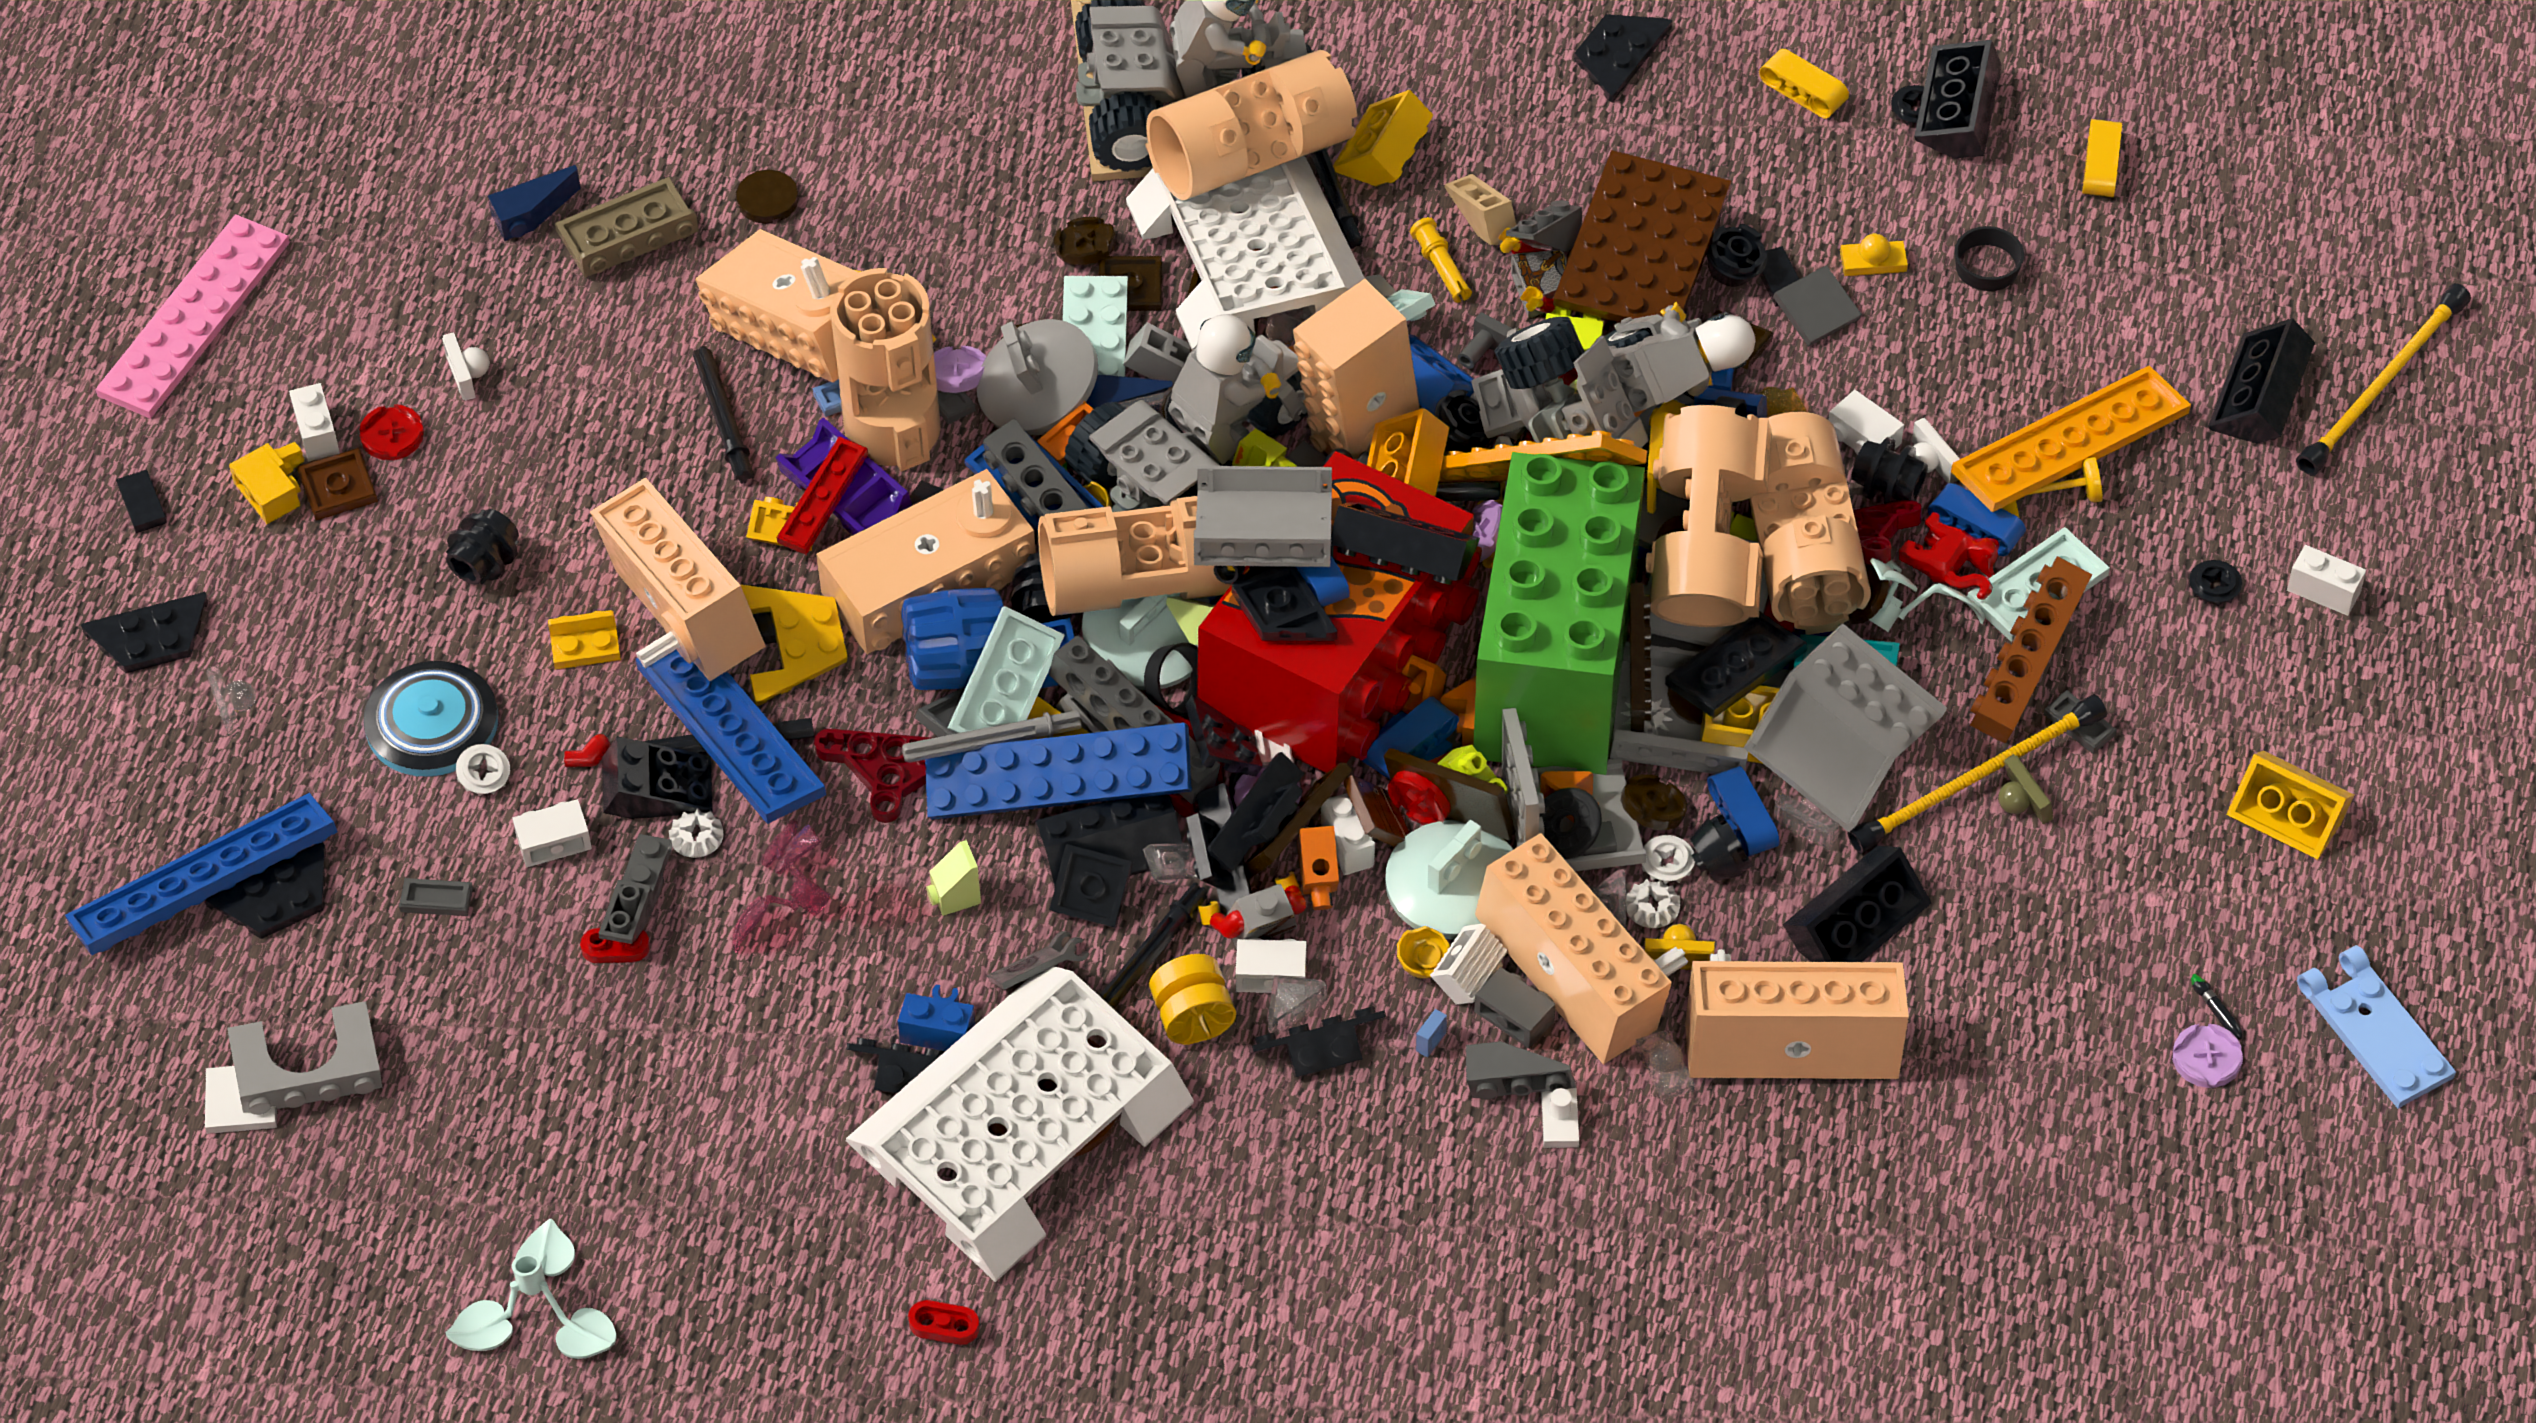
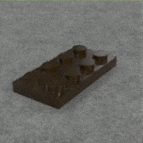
(1640, 657)

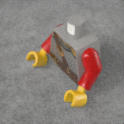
(1534, 274)
(1260, 913)

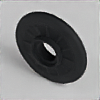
(1586, 821)

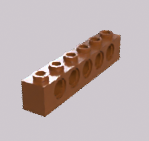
(1999, 718)

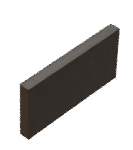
(1467, 795)
(1290, 827)

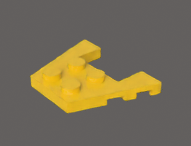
(806, 637)

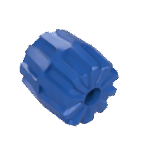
(947, 635)

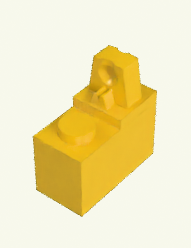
(265, 479)

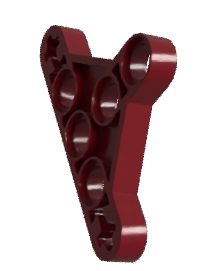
(1880, 523)
(874, 765)

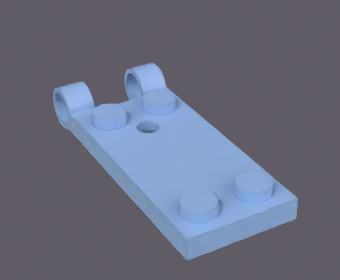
(2387, 1039)

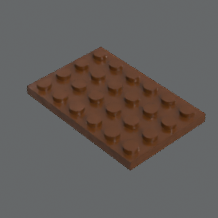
(1641, 239)

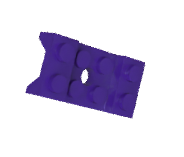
(871, 494)

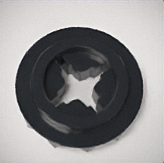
(1904, 100)
(2206, 573)

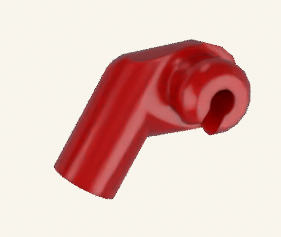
(590, 754)

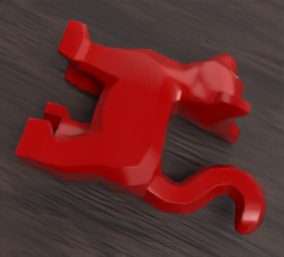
(1949, 552)

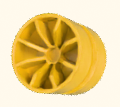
(1192, 999)

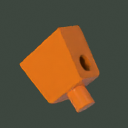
(1318, 853)

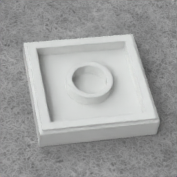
(224, 1105)

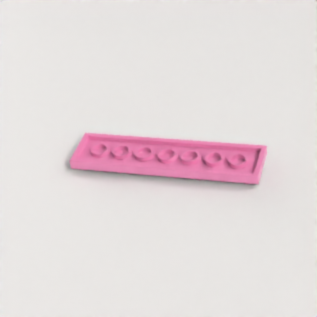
(192, 316)

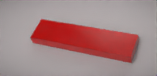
(822, 495)

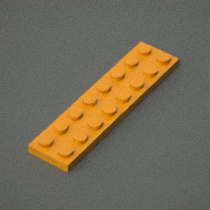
(2069, 436)
(1494, 464)

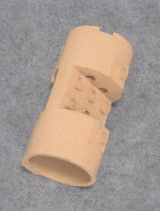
(1250, 125)
(886, 366)
(1809, 527)
(1107, 556)
(1705, 572)

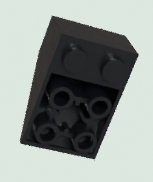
(654, 780)

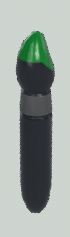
(2203, 989)

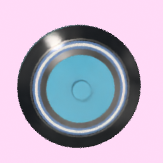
(429, 716)

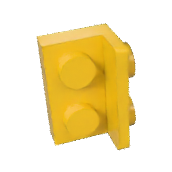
(768, 519)
(584, 639)

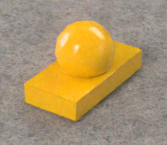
(1873, 256)
(1680, 937)

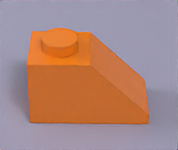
(1427, 682)

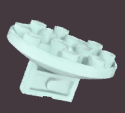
(1134, 633)
(1440, 874)

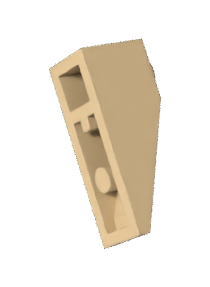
(1482, 207)

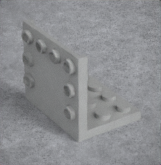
(1842, 725)
(1527, 801)

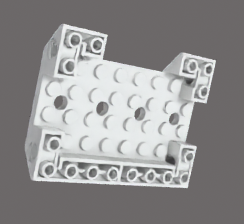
(1281, 216)
(995, 1079)

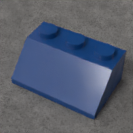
(1435, 375)

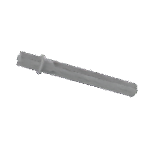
(972, 740)

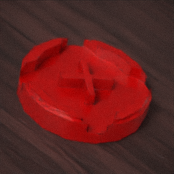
(391, 432)
(1418, 796)

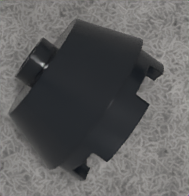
(1736, 255)
(1464, 422)
(1719, 850)

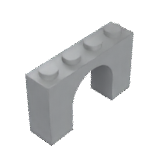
(348, 1072)

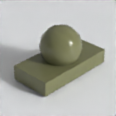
(2023, 792)

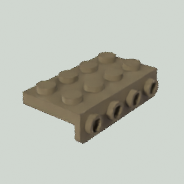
(627, 227)

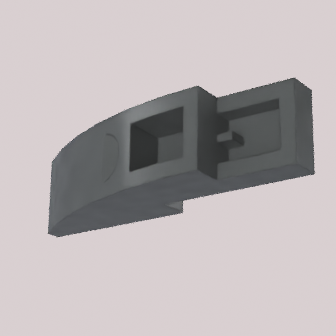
(637, 891)

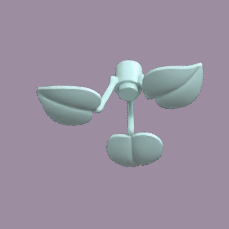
(1891, 608)
(547, 1253)

